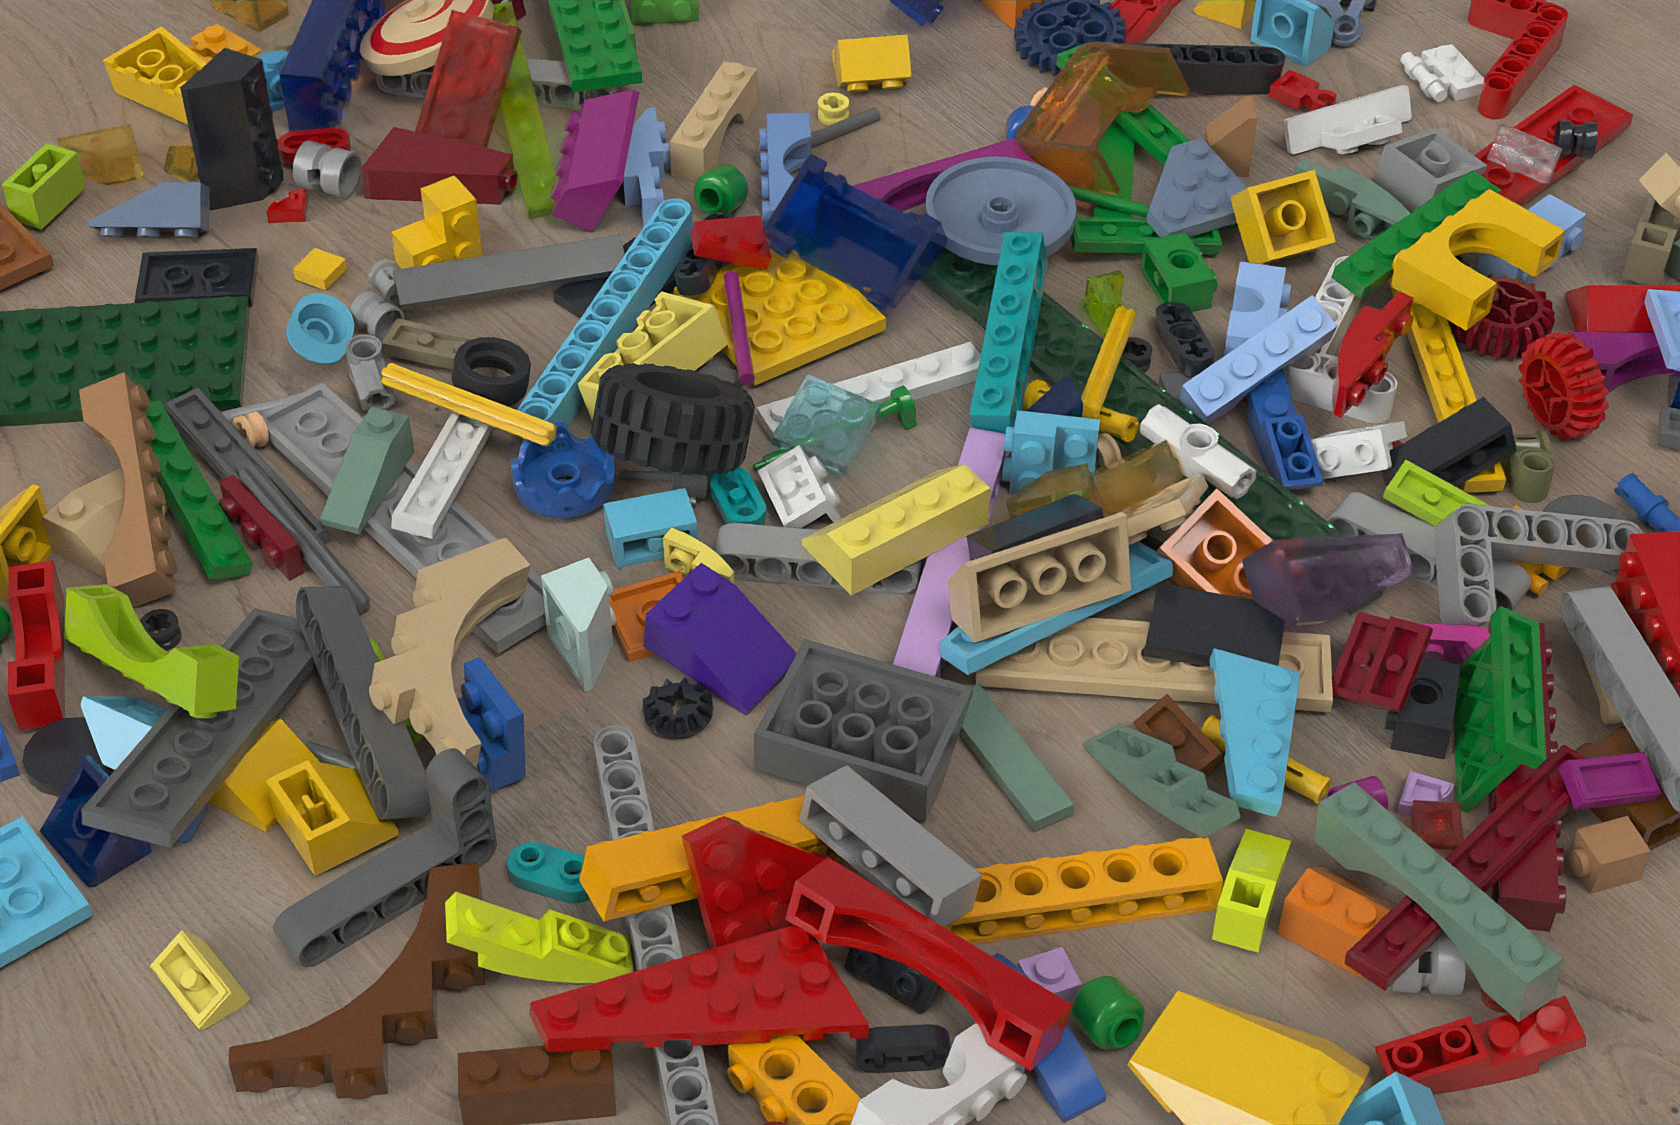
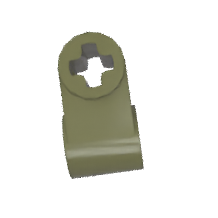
(1530, 467)

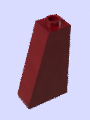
(416, 160)

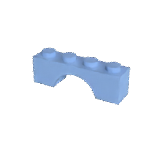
(1268, 351)

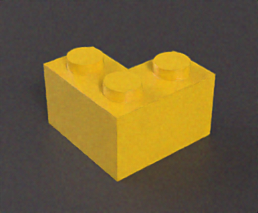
(447, 231)

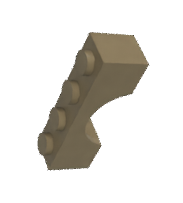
(1651, 245)

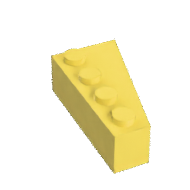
(674, 334)

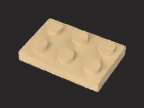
(1165, 507)

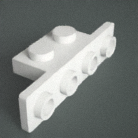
(1350, 123)

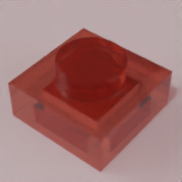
(1437, 823)

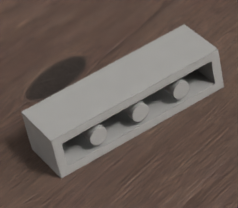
(889, 846)

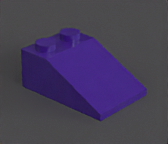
(718, 639)

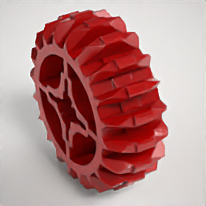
(1564, 385)

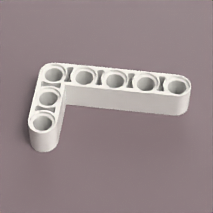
(1314, 376)

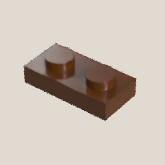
(1171, 725)

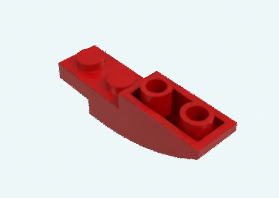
(1365, 349)
(1484, 1054)

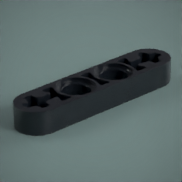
(697, 273)

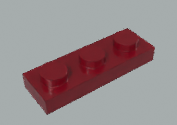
(260, 528)

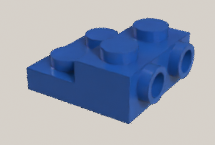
(496, 724)

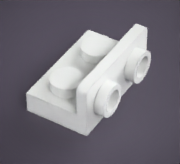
(1357, 449)
(799, 489)

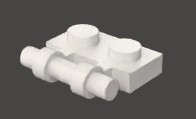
(1443, 73)

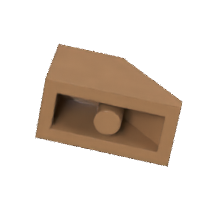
(1233, 135)

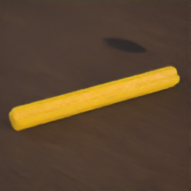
(1107, 362)
(469, 404)

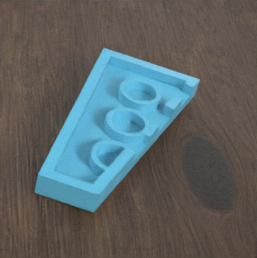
(1257, 726)

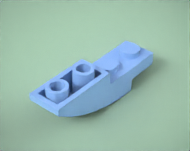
(646, 163)

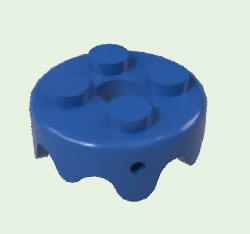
(566, 457)

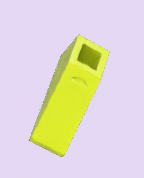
(1250, 890)

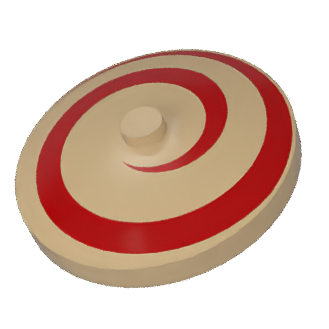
(412, 34)

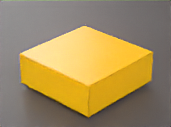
(320, 269)

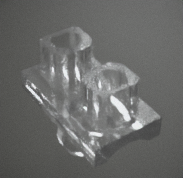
(1524, 153)

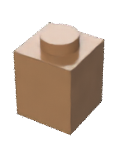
(1608, 854)

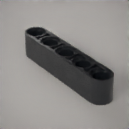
(1226, 67)

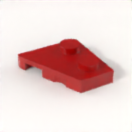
(732, 241)

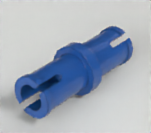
(1651, 509)

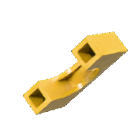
(1483, 226)

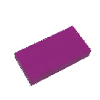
(1609, 780)

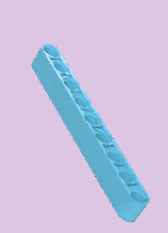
(612, 312)

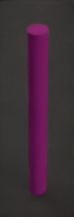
(739, 328)

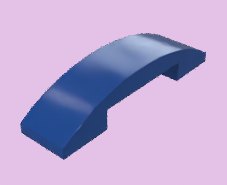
(1066, 1074)

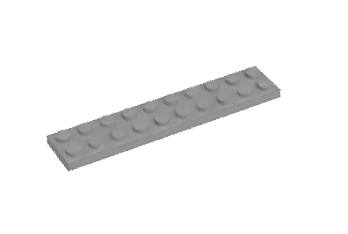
(314, 436)

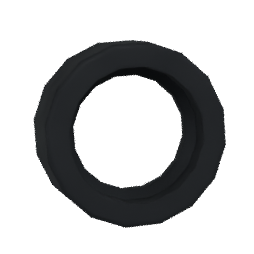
(496, 354)

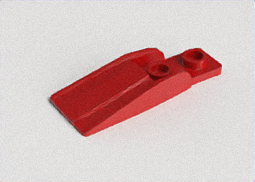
(1143, 16)

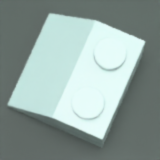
(580, 618)

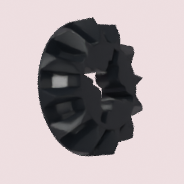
(691, 716)

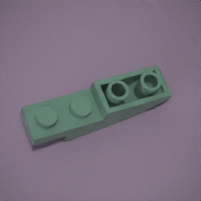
(1356, 199)

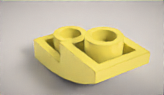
(685, 553)

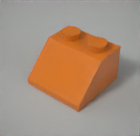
(1330, 914)

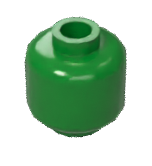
(721, 189)
(1108, 1013)

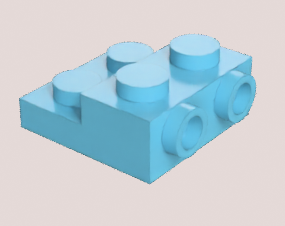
(1046, 444)

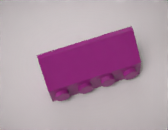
(593, 158)

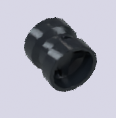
(1576, 138)

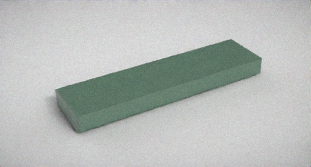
(1013, 763)

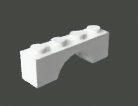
(976, 1081)

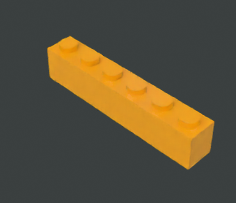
(653, 867)

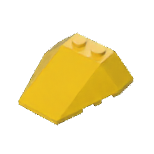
(1242, 1068)

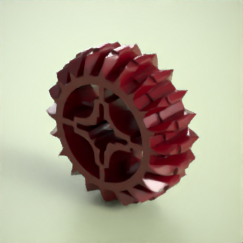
(1514, 321)

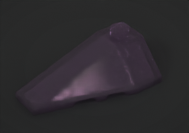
(1324, 576)

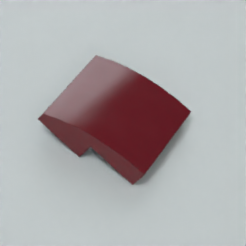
(1380, 662)

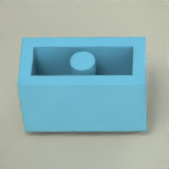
(638, 525)

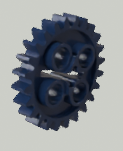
(1062, 26)

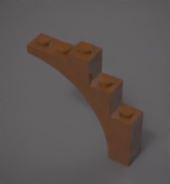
(398, 1007)

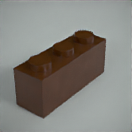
(535, 1086)

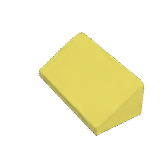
(198, 980)

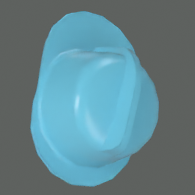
(320, 328)

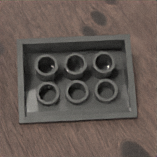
(862, 714)

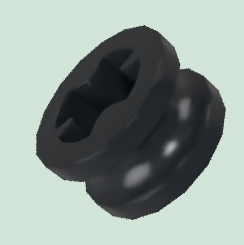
(1138, 352)
(161, 619)

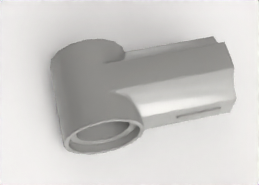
(365, 369)

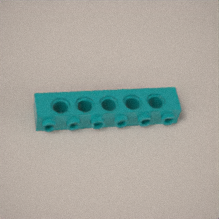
(1010, 332)

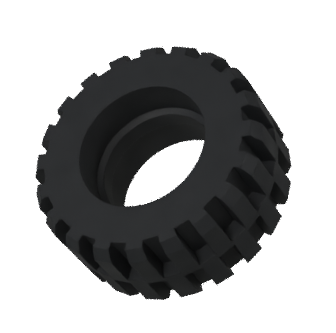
(672, 419)

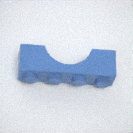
(787, 149)

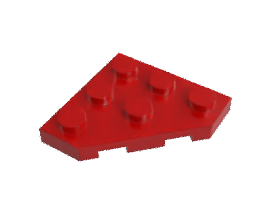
(743, 878)

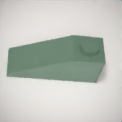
(369, 469)

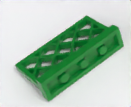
(1499, 708)

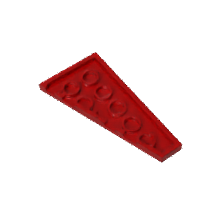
(712, 997)

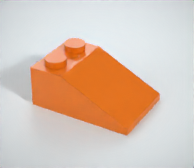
(1211, 548)

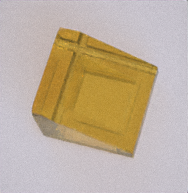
(181, 163)

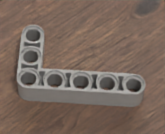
(1565, 542)

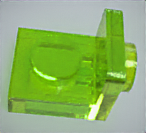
(1103, 297)

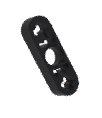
(1184, 338)

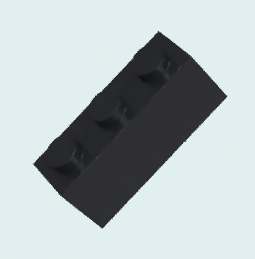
(1458, 445)
(1033, 525)

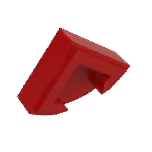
(290, 208)

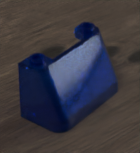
(853, 235)

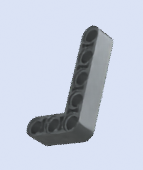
(400, 875)

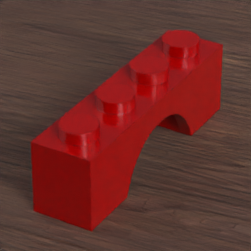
(38, 672)

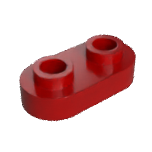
(290, 142)

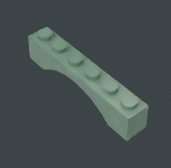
(1500, 951)

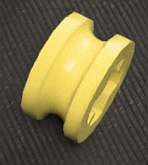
(833, 108)

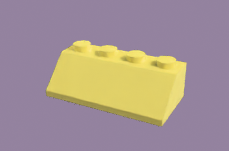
(901, 528)

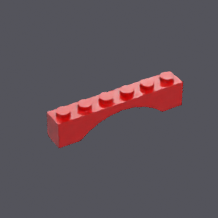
(1007, 1006)

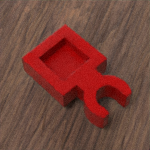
(1299, 91)

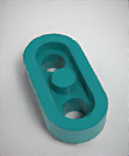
(738, 498)
(547, 872)

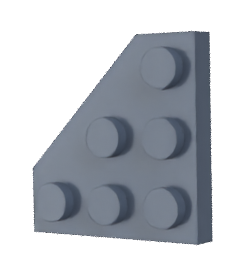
(1193, 192)

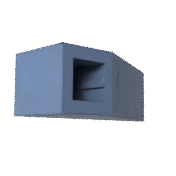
(166, 207)

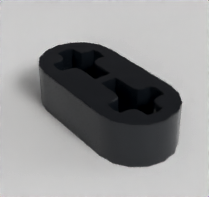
(903, 1048)

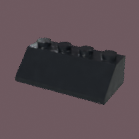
(233, 129)

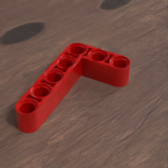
(1536, 35)

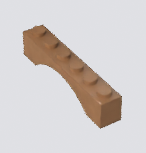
(139, 552)

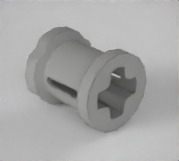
(381, 282)

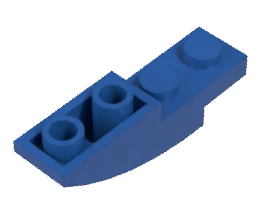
(1282, 434)

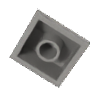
(1423, 167)

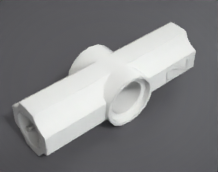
(1198, 451)

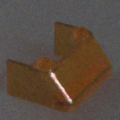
(1086, 100)

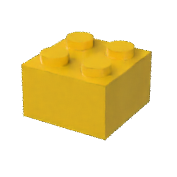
(1282, 218)

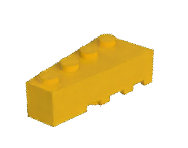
(154, 71)

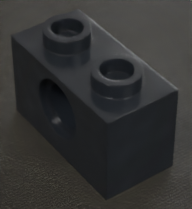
(1428, 711)

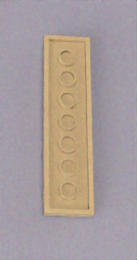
(1109, 660)

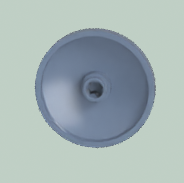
(997, 196)

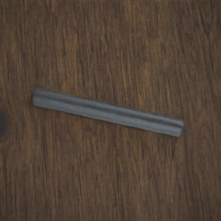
(310, 545)

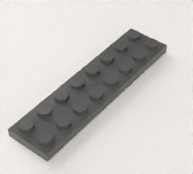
(188, 757)

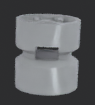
(327, 169)
(1442, 968)

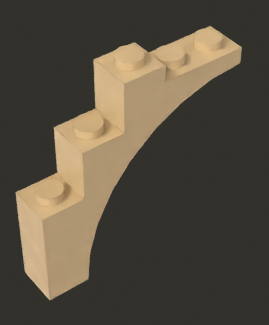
(448, 604)

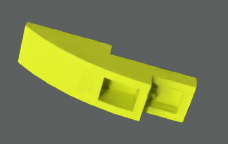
(542, 949)

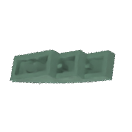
(1155, 776)

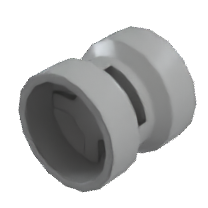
(374, 314)

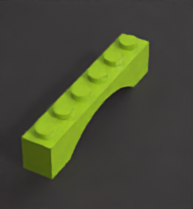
(193, 677)

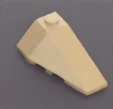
(87, 520)

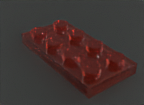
(468, 79)

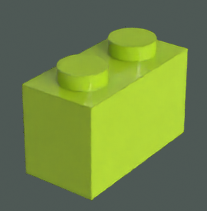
(44, 185)

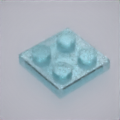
(826, 423)

